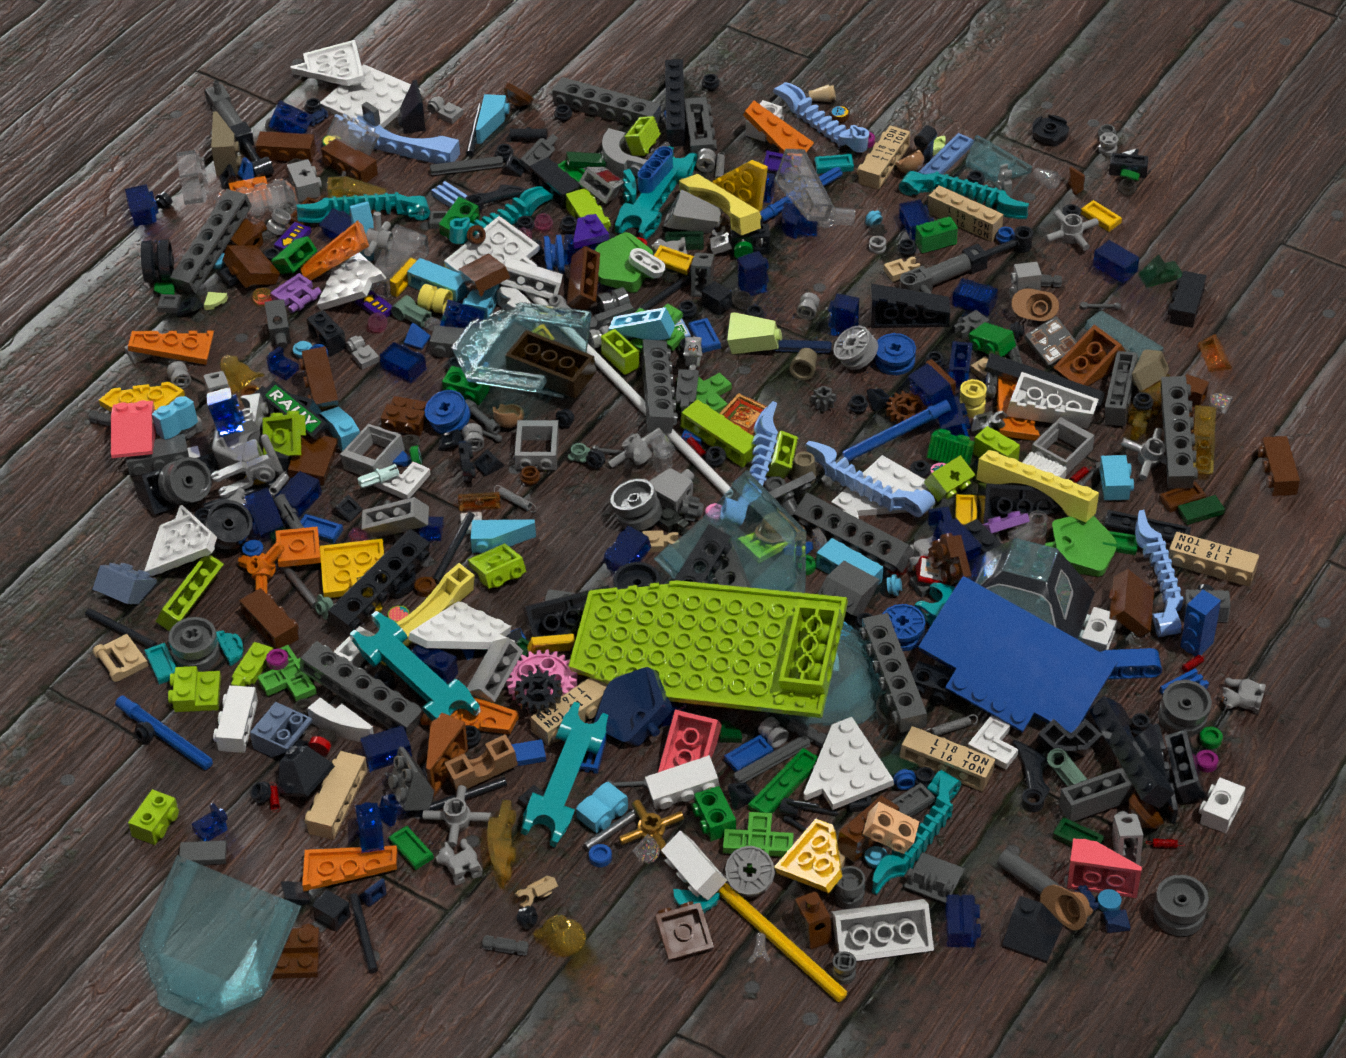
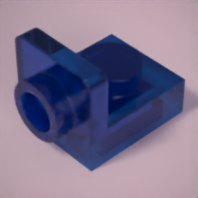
(281, 365)
(938, 515)
(434, 530)
(390, 809)
(211, 824)

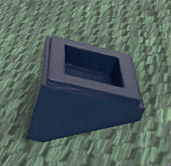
(374, 893)
(1116, 921)

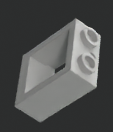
(1063, 429)
(537, 431)
(353, 457)

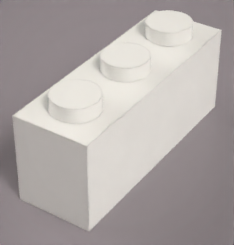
(532, 278)
(236, 719)
(681, 782)
(693, 866)

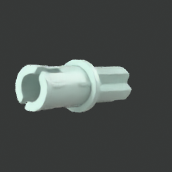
(378, 476)

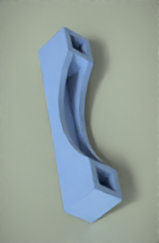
(432, 150)

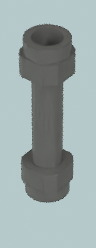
(490, 425)

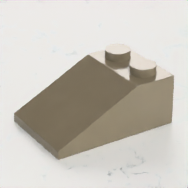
(224, 146)

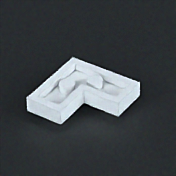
(407, 482)
(989, 742)

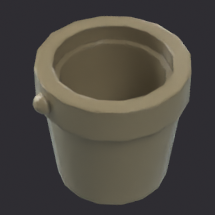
(804, 364)
(803, 463)

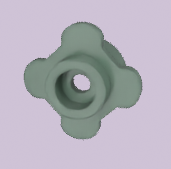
(578, 452)
(323, 605)

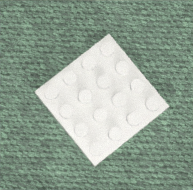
(378, 89)

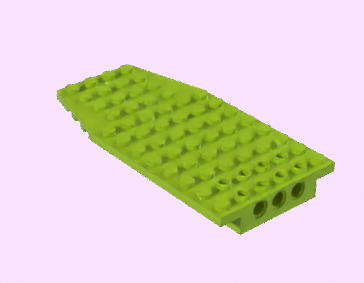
(716, 643)

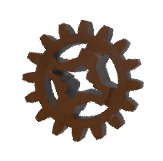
(904, 406)

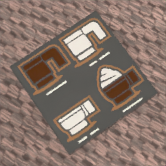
(1050, 341)

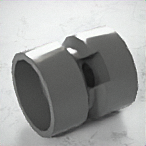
(610, 301)
(850, 890)

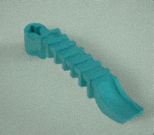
(919, 183)
(412, 206)
(521, 206)
(898, 864)

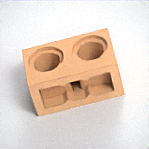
(891, 827)

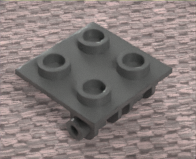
(933, 877)

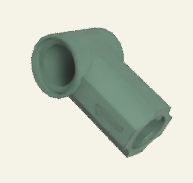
(407, 309)
(1067, 770)

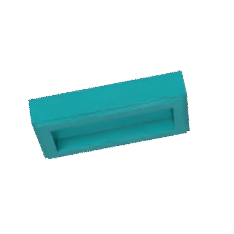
(826, 163)
(160, 662)

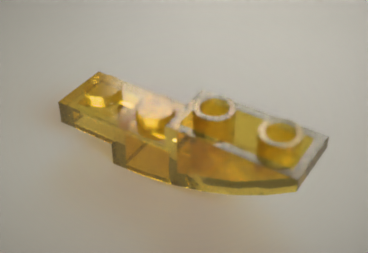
(1138, 418)
(1204, 438)
(500, 843)

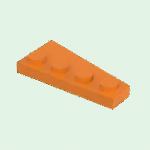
(776, 129)
(180, 346)
(1014, 426)
(490, 719)
(340, 865)

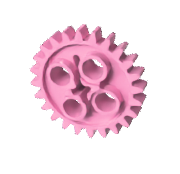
(552, 663)

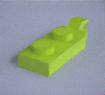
(251, 665)

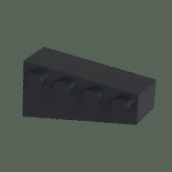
(907, 308)

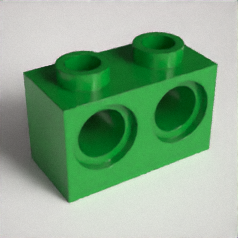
(457, 211)
(457, 381)
(713, 813)

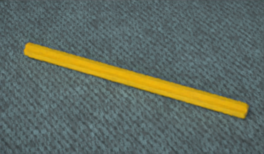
(783, 943)

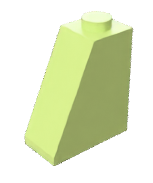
(752, 334)

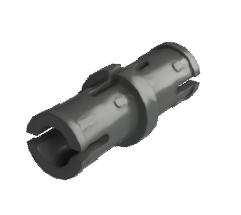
(288, 513)

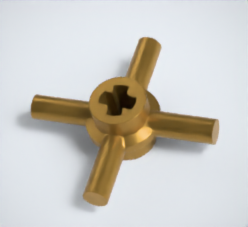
(651, 825)

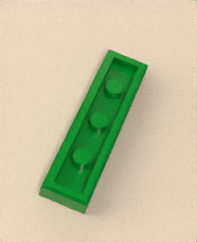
(784, 783)

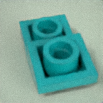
(629, 186)

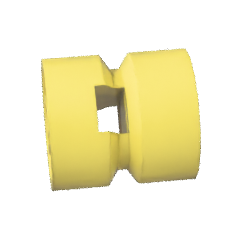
(434, 298)
(973, 395)

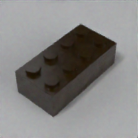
(563, 366)

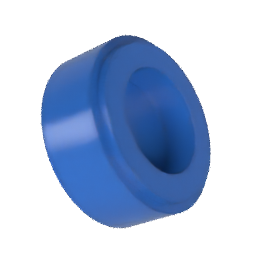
(600, 855)

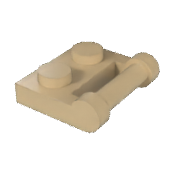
(126, 654)

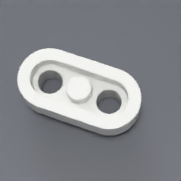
(646, 263)

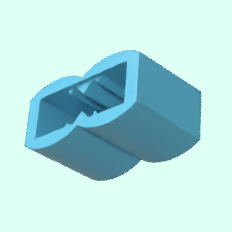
(174, 417)
(602, 807)

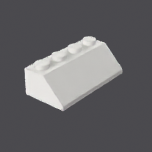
(883, 930)

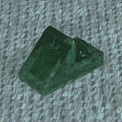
(1159, 272)

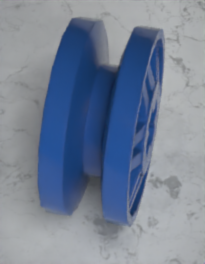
(554, 254)
(895, 354)
(447, 411)
(908, 625)

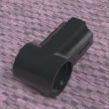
(925, 142)

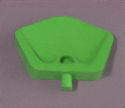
(615, 265)
(1083, 544)

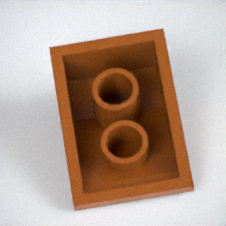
(1090, 357)
(446, 742)

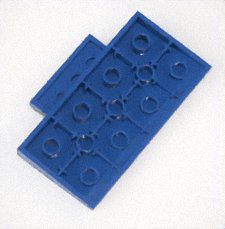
(1014, 660)

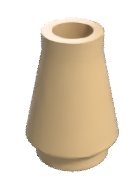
(823, 94)

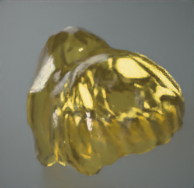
(237, 373)
(562, 935)

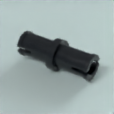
(528, 134)

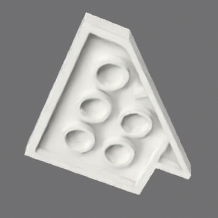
(333, 64)
(889, 474)
(460, 629)
(847, 767)

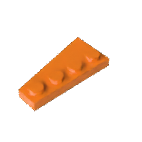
(340, 249)

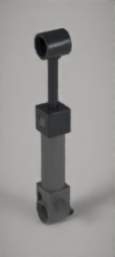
(221, 102)
(971, 260)

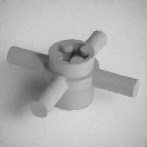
(1072, 229)
(378, 237)
(635, 448)
(1149, 453)
(456, 815)

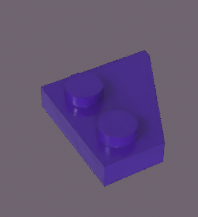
(589, 231)

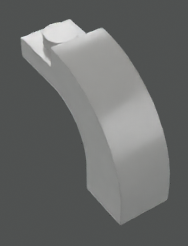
(615, 159)

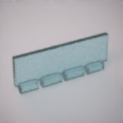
(1129, 338)

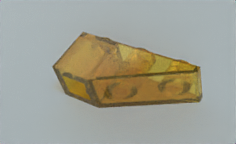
(348, 186)

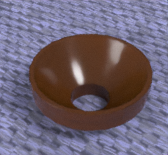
(516, 95)
(1146, 813)

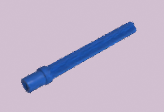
(773, 209)
(897, 430)
(135, 712)

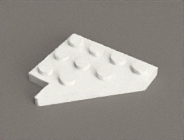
(501, 242)
(349, 282)
(179, 543)

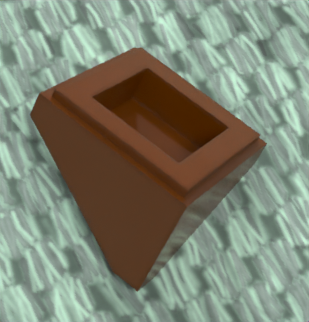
(1076, 180)

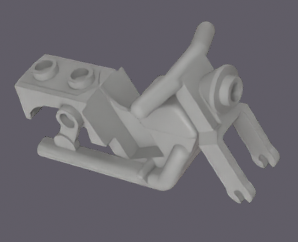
(242, 452)

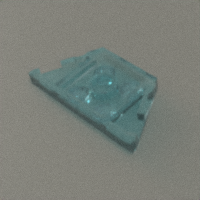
(988, 157)

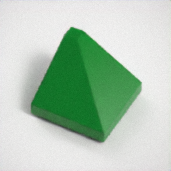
(165, 288)

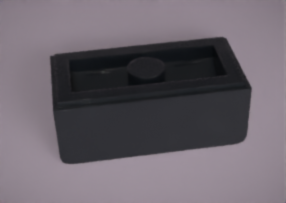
(1135, 163)

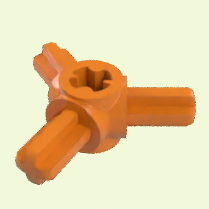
(262, 566)

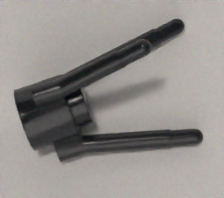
(792, 808)

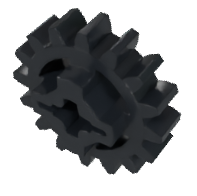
(538, 691)

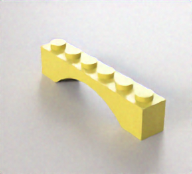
(742, 216)
(1074, 499)
(451, 589)

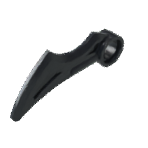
(501, 193)
(1034, 765)

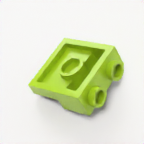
(285, 432)
(497, 565)
(194, 689)

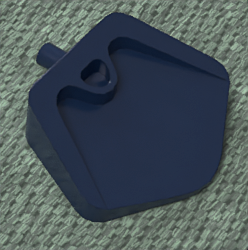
(634, 706)

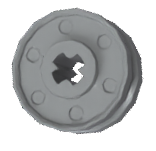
(855, 347)
(739, 880)

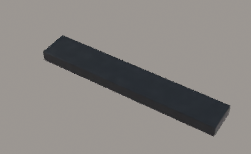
(1012, 370)

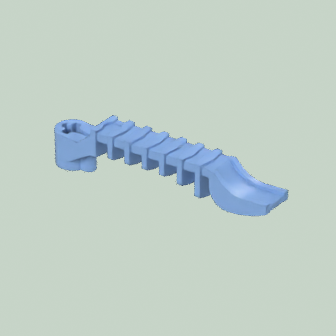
(854, 137)
(765, 441)
(913, 502)
(1154, 548)

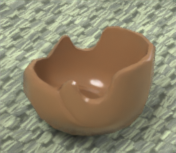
(911, 163)
(508, 415)

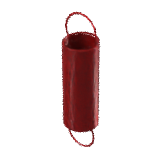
(695, 446)
(1080, 474)
(1192, 663)
(274, 799)
(1165, 843)

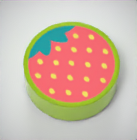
(397, 613)

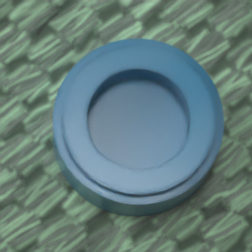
(1109, 900)

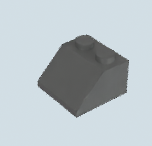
(852, 583)

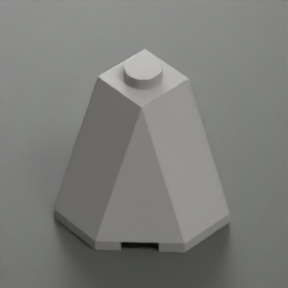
(692, 214)

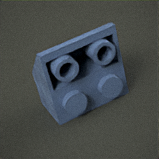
(123, 582)
(278, 730)

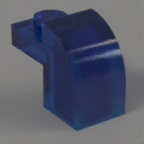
(795, 223)

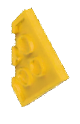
(746, 183)
(161, 395)
(347, 560)
(813, 858)

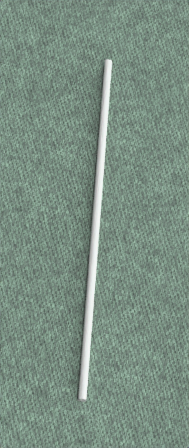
(639, 402)

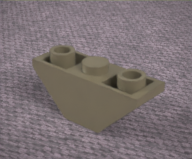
(1149, 369)

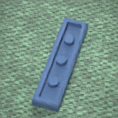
(948, 155)

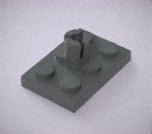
(797, 487)

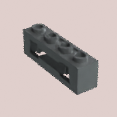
(694, 110)
(1120, 389)

